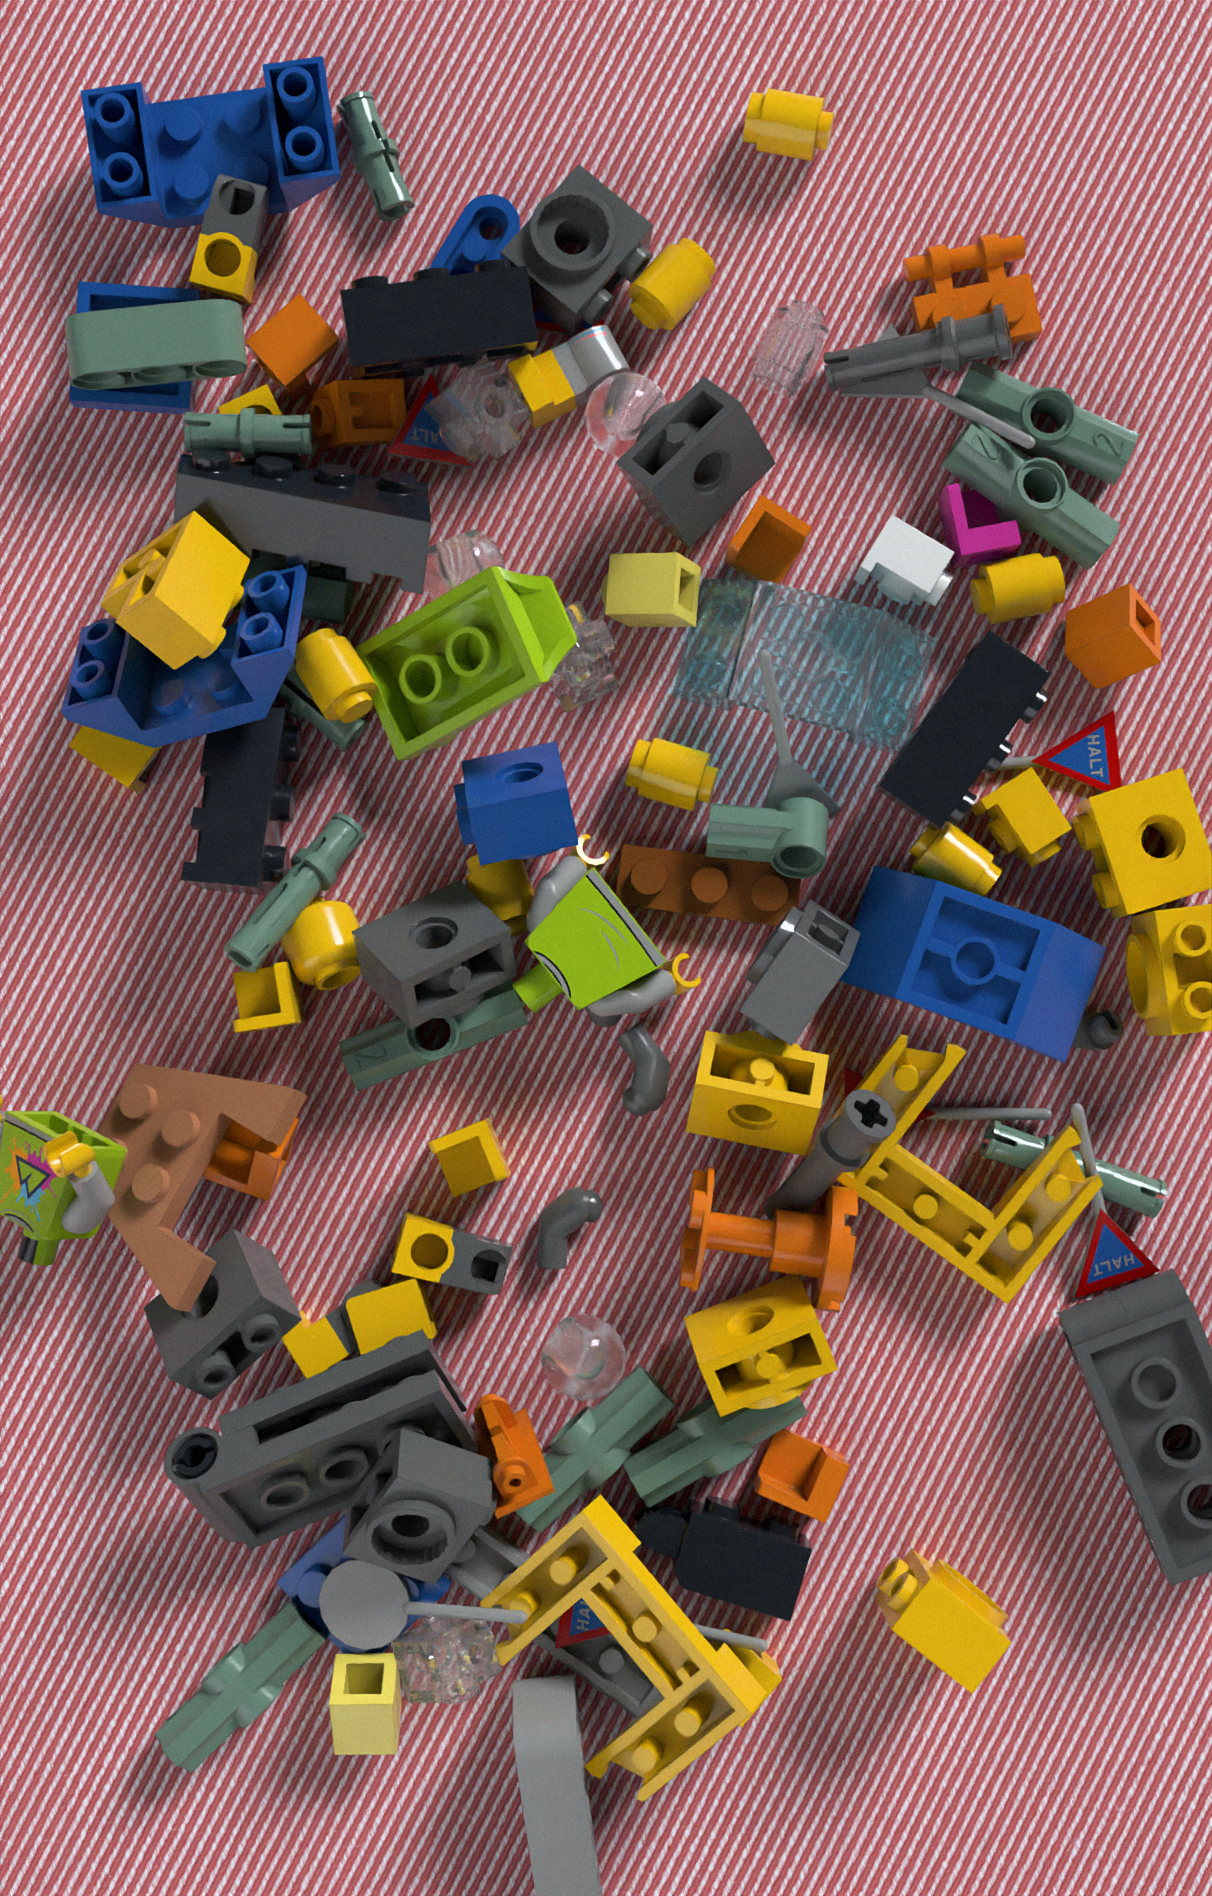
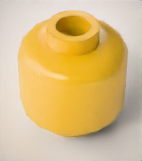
(323, 945)

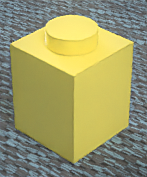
(651, 590)
(365, 1704)

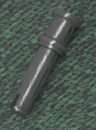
(945, 345)
(839, 1148)

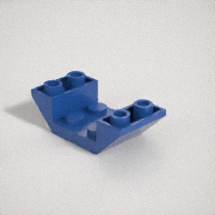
(165, 156)
(139, 697)
(973, 961)

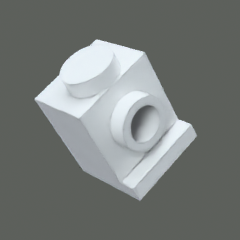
(907, 564)

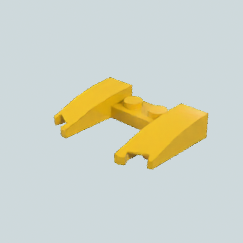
(989, 1246)
(700, 1687)

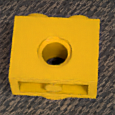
(1113, 830)
(1171, 969)
(757, 1091)
(760, 1346)
(943, 1617)

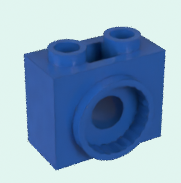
(515, 804)

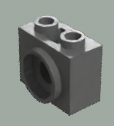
(580, 285)
(695, 460)
(435, 955)
(797, 971)
(231, 1323)
(419, 1506)

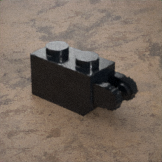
(729, 1553)

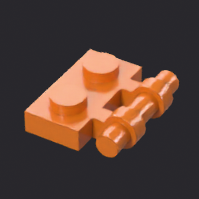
(976, 299)

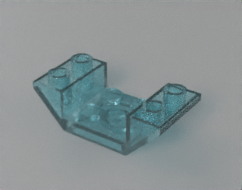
(829, 659)

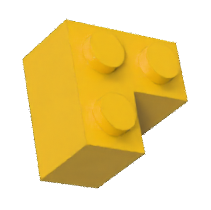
(178, 591)

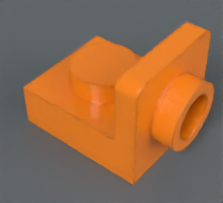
(357, 412)

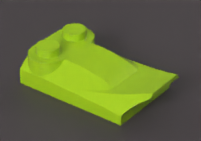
(465, 657)

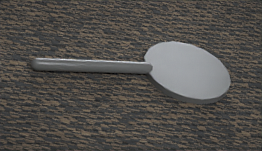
(372, 1605)

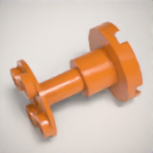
(792, 1242)

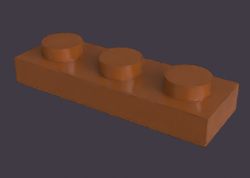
(704, 886)

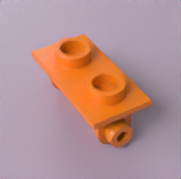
(518, 1462)

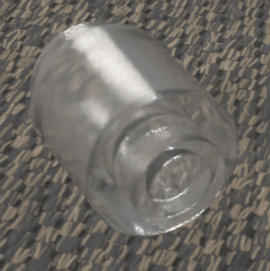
(790, 348)

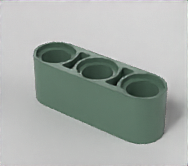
(155, 344)

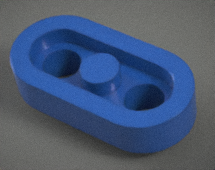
(466, 246)

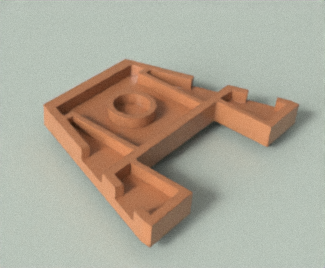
(170, 1132)

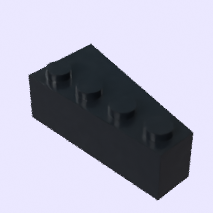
(311, 514)

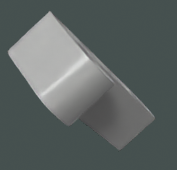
(554, 1786)

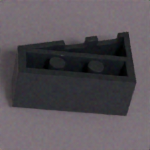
(438, 319)
(965, 732)
(245, 806)

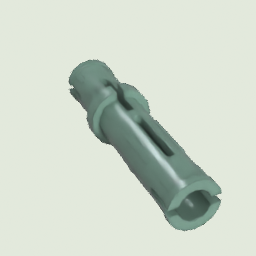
(310, 873)
(1119, 1184)

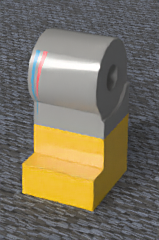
(566, 374)

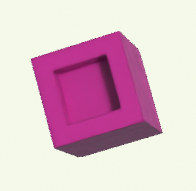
(974, 528)

